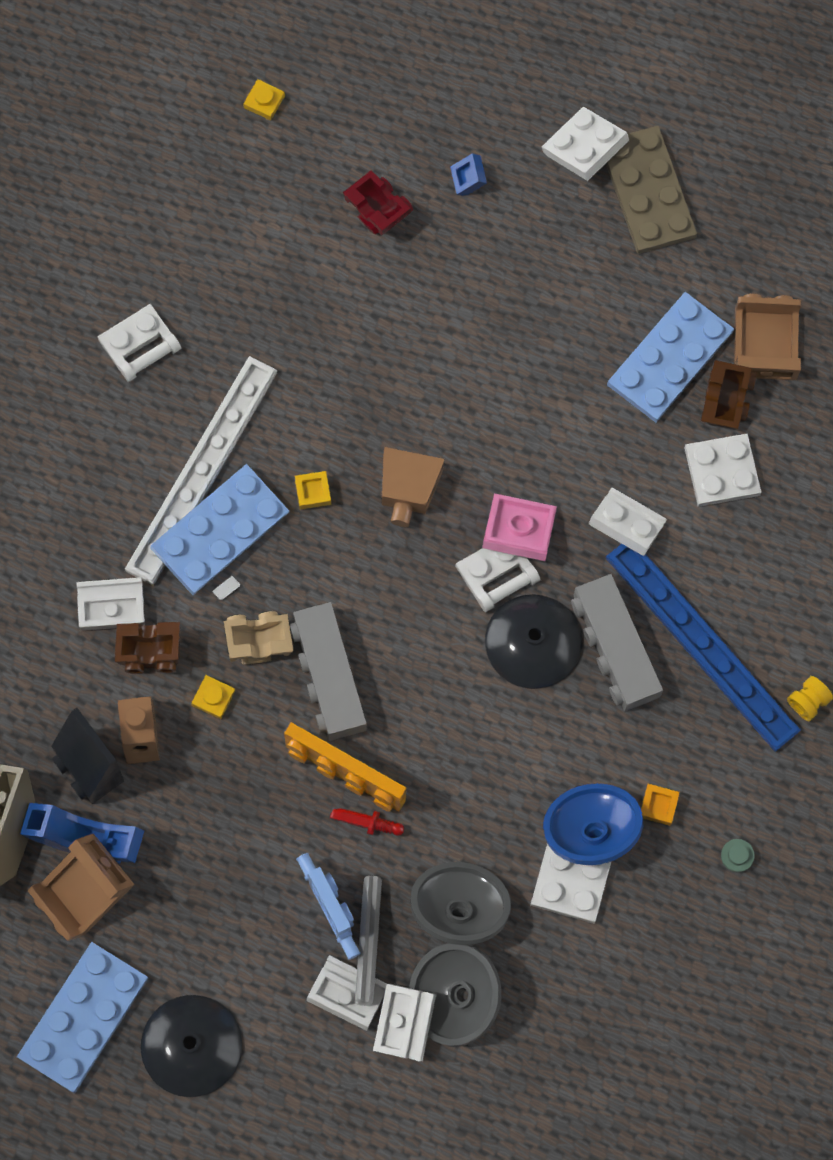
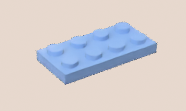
(670, 357)
(219, 529)
(82, 1017)

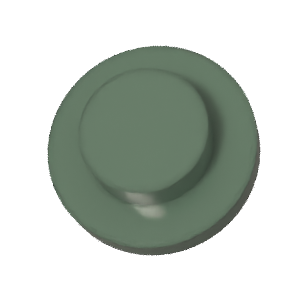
(737, 855)

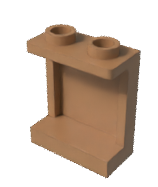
(768, 336)
(81, 888)

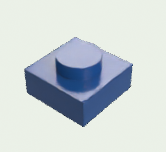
(468, 174)

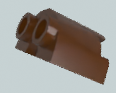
(726, 394)
(148, 647)

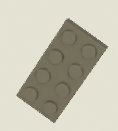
(650, 192)

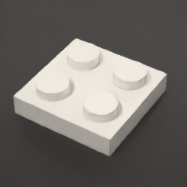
(585, 143)
(722, 470)
(570, 887)

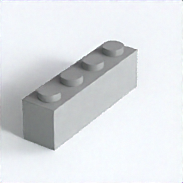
(617, 643)
(329, 672)

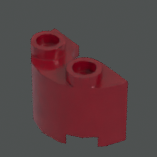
(376, 204)

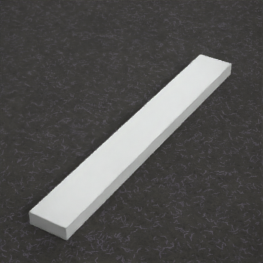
(204, 463)

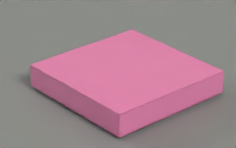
(519, 527)

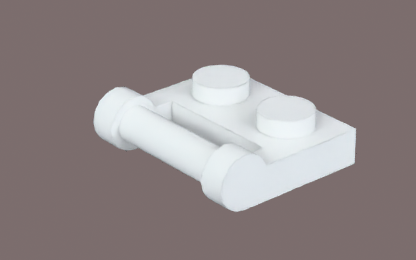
(135, 334)
(489, 565)

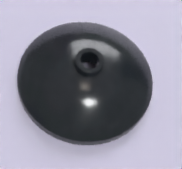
(529, 661)
(198, 1069)

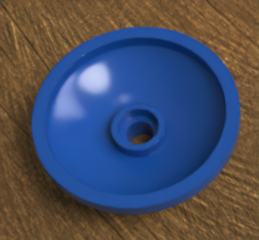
(590, 813)

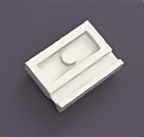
(627, 521)
(110, 603)
(336, 992)
(404, 1022)

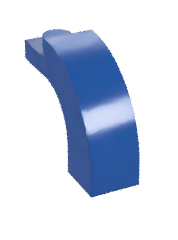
(60, 829)

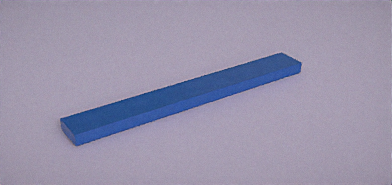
(704, 646)

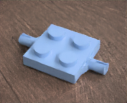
(326, 894)

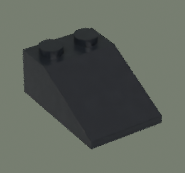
(85, 758)

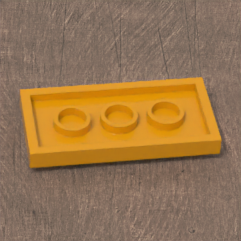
(334, 762)

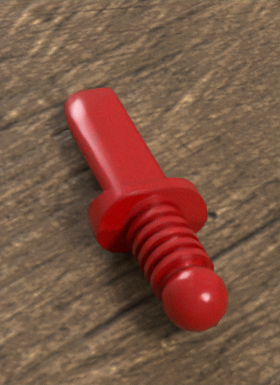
(366, 821)

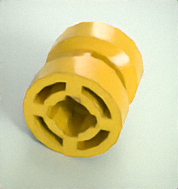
(810, 698)

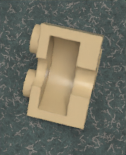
(258, 639)

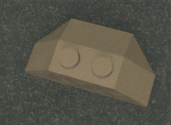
(14, 801)

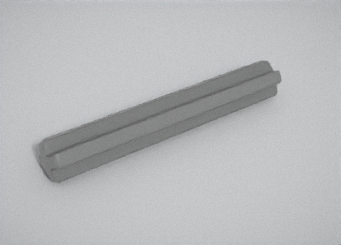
(368, 940)

